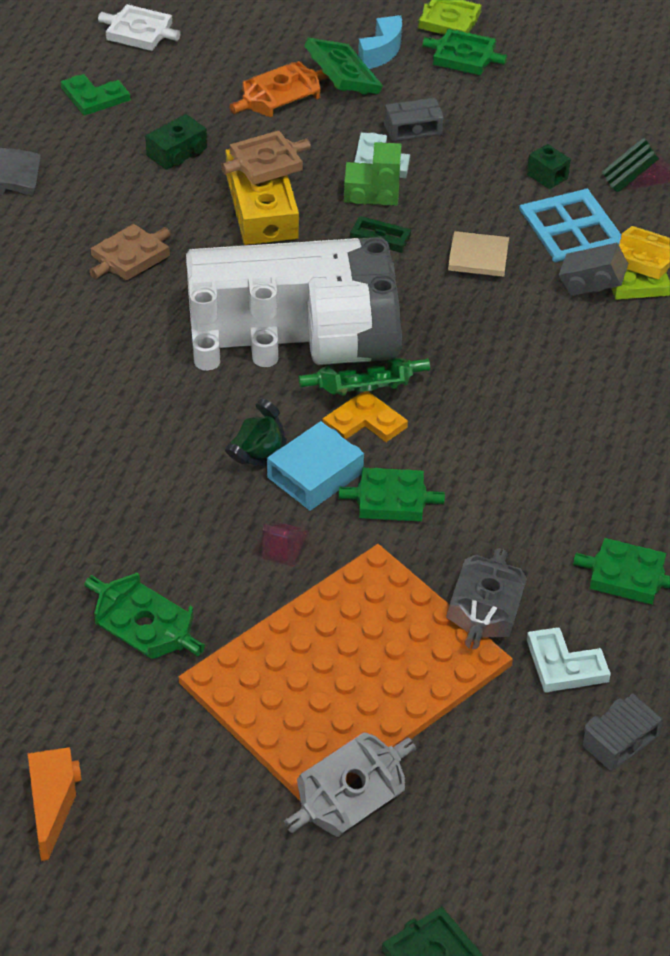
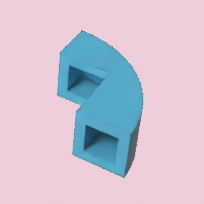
(386, 44)

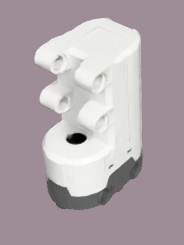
(313, 292)

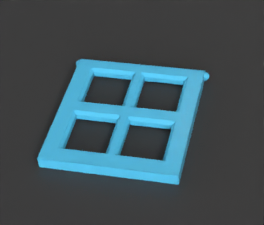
(557, 202)

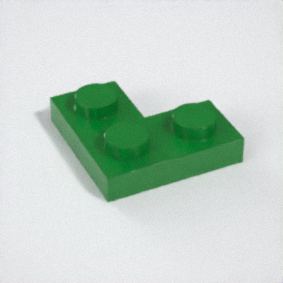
(91, 98)

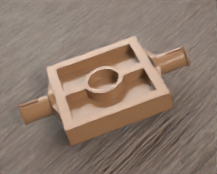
(266, 157)
(130, 252)

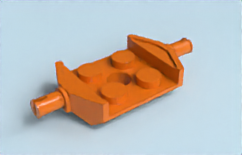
(279, 88)

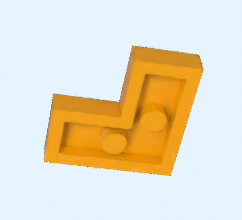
(367, 412)

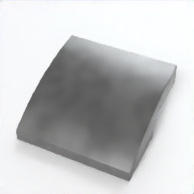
(18, 170)

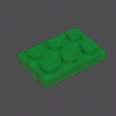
(343, 66)

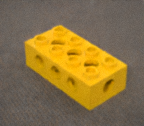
(262, 221)

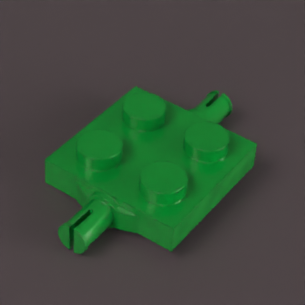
(464, 51)
(392, 494)
(626, 570)

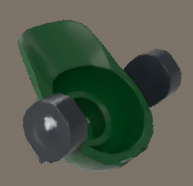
(258, 436)

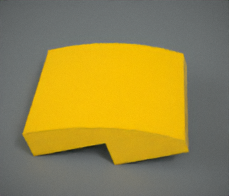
(646, 252)

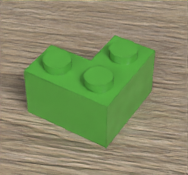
(377, 181)

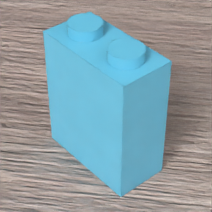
(315, 465)

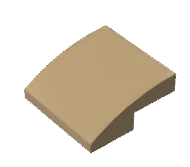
(478, 253)

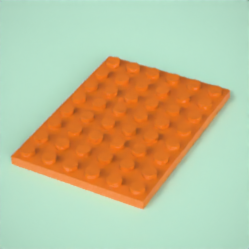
(343, 661)

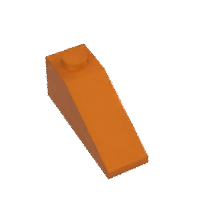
(53, 792)

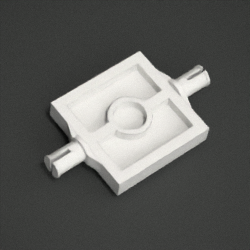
(139, 27)

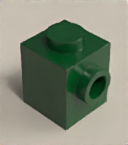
(548, 166)

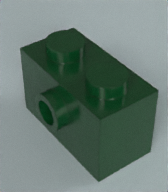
(176, 141)

